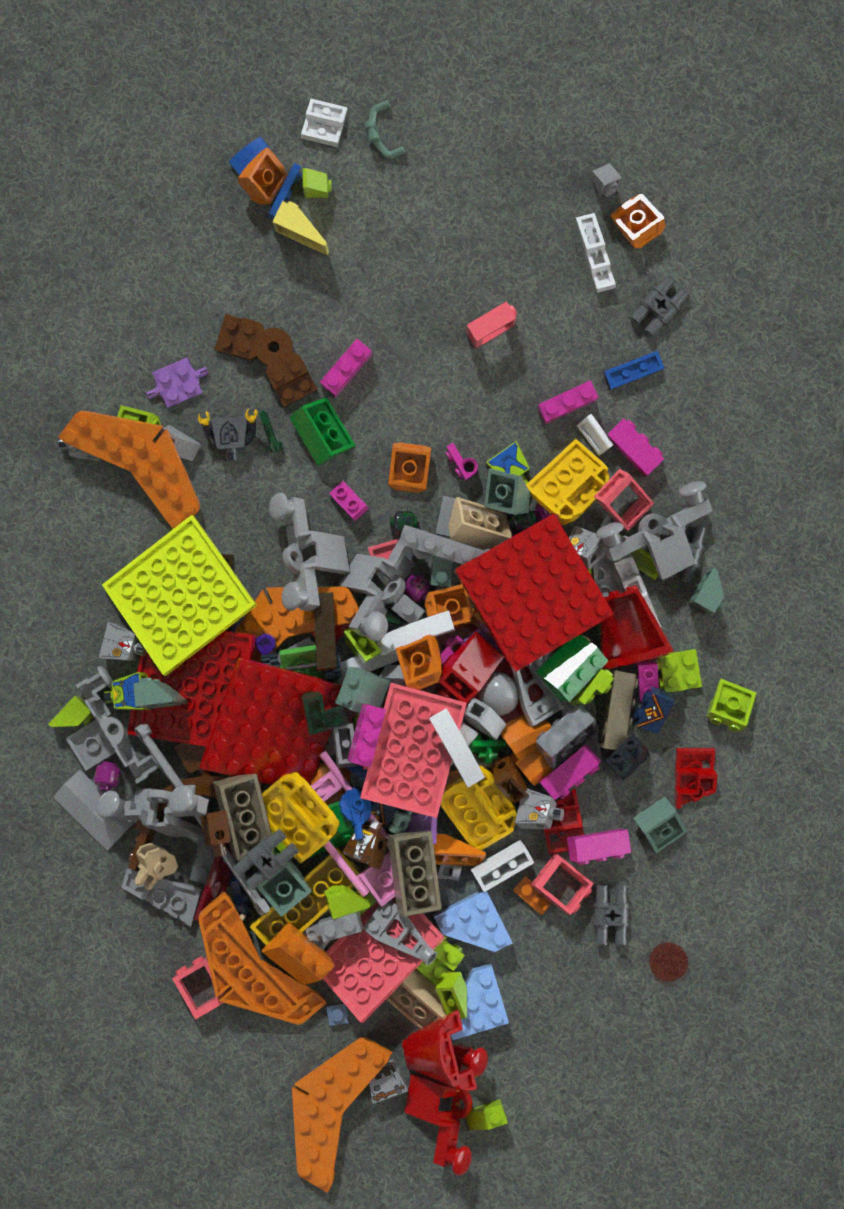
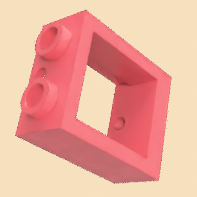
(491, 324)
(613, 488)
(546, 873)
(183, 972)

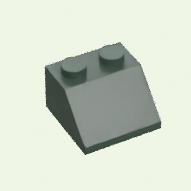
(507, 493)
(443, 572)
(709, 593)
(362, 687)
(155, 694)
(660, 824)
(285, 888)

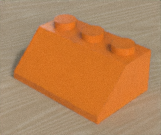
(298, 955)

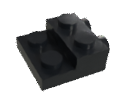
(628, 757)

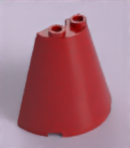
(632, 631)
(432, 1053)

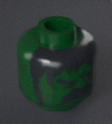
(402, 518)
(522, 521)

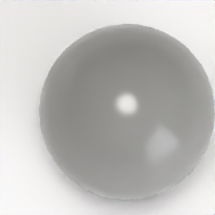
(500, 693)

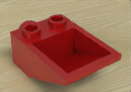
(471, 664)

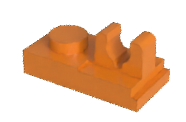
(531, 895)

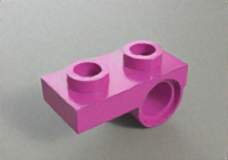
(453, 455)
(349, 500)
(448, 647)
(647, 676)

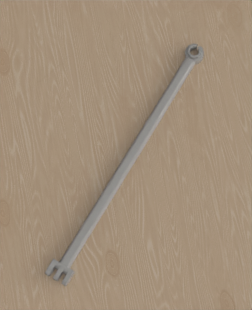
(143, 733)

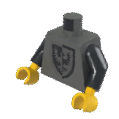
(230, 433)

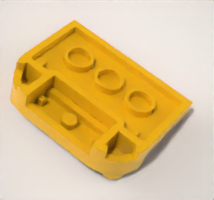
(569, 483)
(479, 810)
(299, 814)

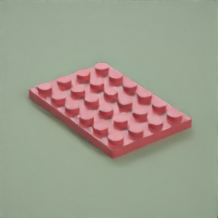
(409, 756)
(370, 970)

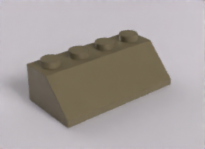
(617, 710)
(245, 812)
(414, 872)

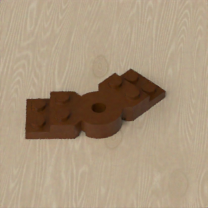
(285, 369)

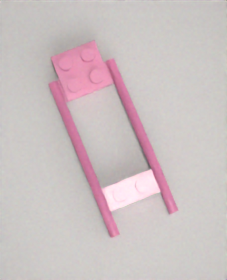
(370, 880)

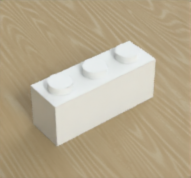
(502, 865)

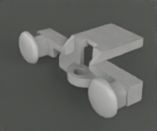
(329, 550)
(671, 553)
(370, 617)
(96, 743)
(180, 803)

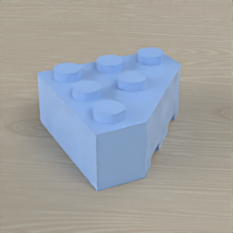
(474, 922)
(484, 1003)

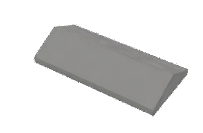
(80, 800)

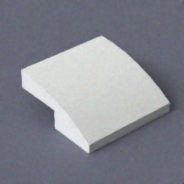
(325, 114)

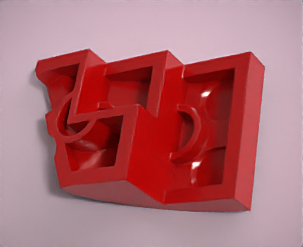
(690, 779)
(570, 825)

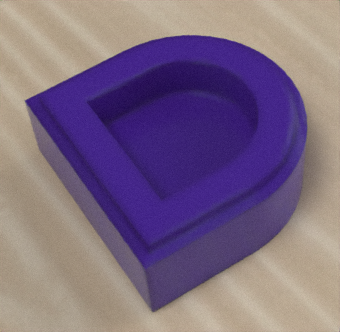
(265, 643)

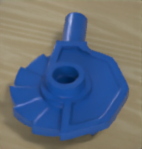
(355, 810)

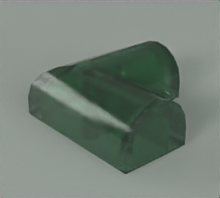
(317, 717)

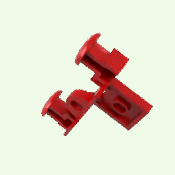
(424, 1101)

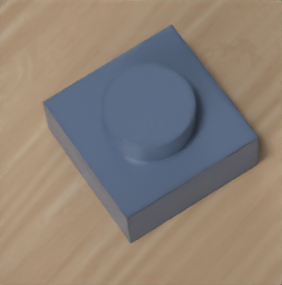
(337, 1014)

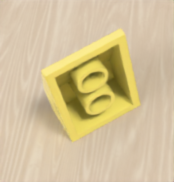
(295, 225)

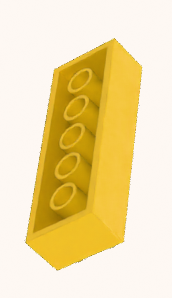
(311, 907)

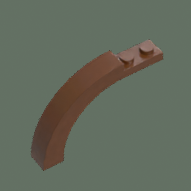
(204, 786)

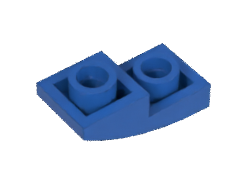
(247, 154)

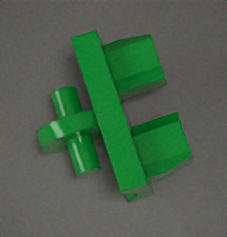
(487, 748)

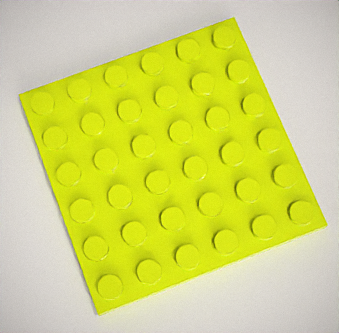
(179, 595)

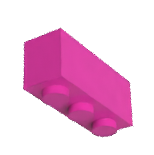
(346, 368)
(567, 402)
(635, 447)
(366, 735)
(571, 772)
(599, 846)

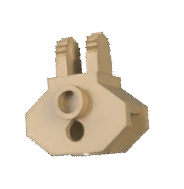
(154, 865)

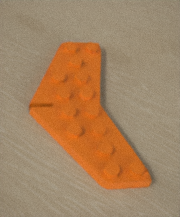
(133, 448)
(284, 624)
(253, 981)
(320, 1112)

